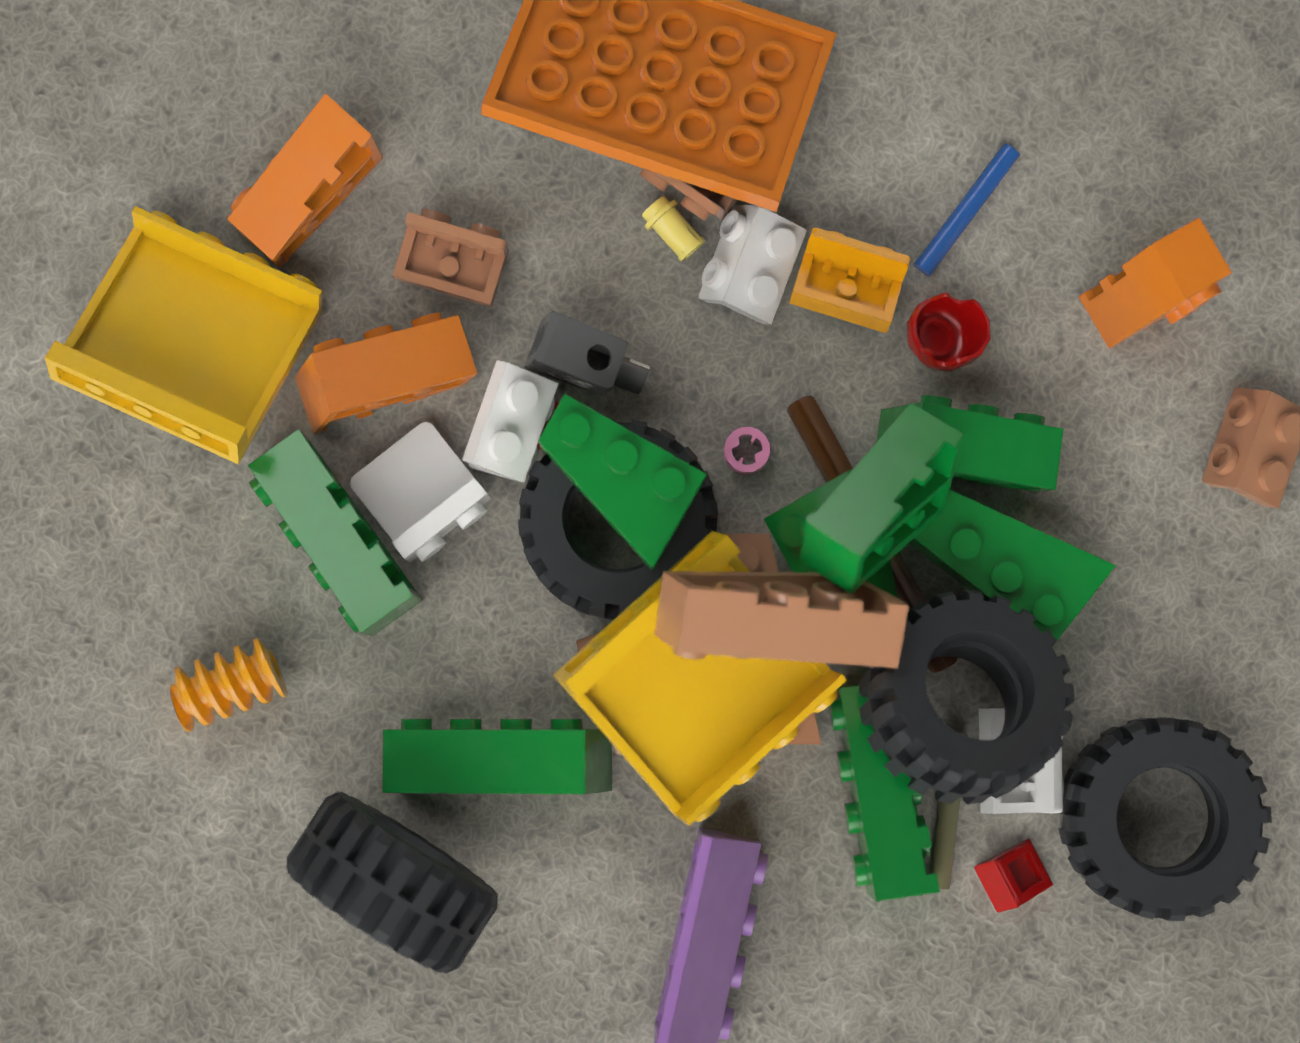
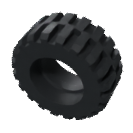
(561, 565)
(1017, 661)
(1232, 827)
(391, 883)

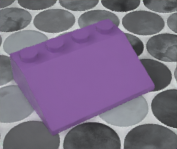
(708, 939)

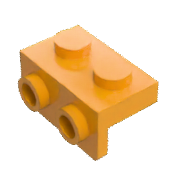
(850, 279)

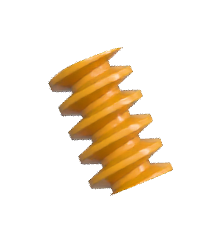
(226, 685)

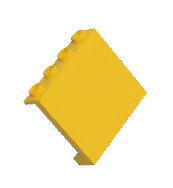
(188, 335)
(691, 721)

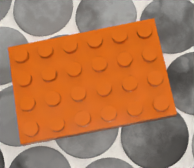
(667, 86)

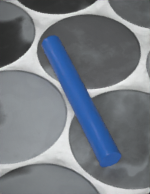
(966, 209)

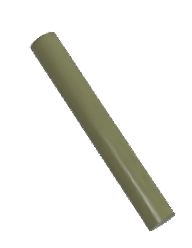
(945, 841)

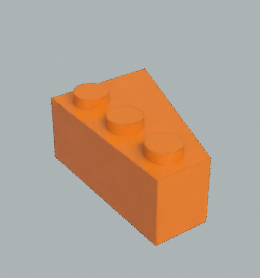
(305, 181)
(1159, 282)
(384, 369)

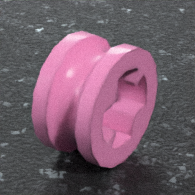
(760, 458)

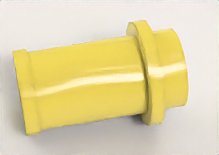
(672, 228)

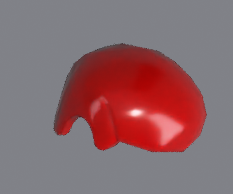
(948, 332)

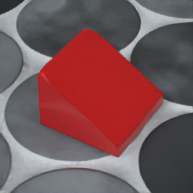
(1013, 876)

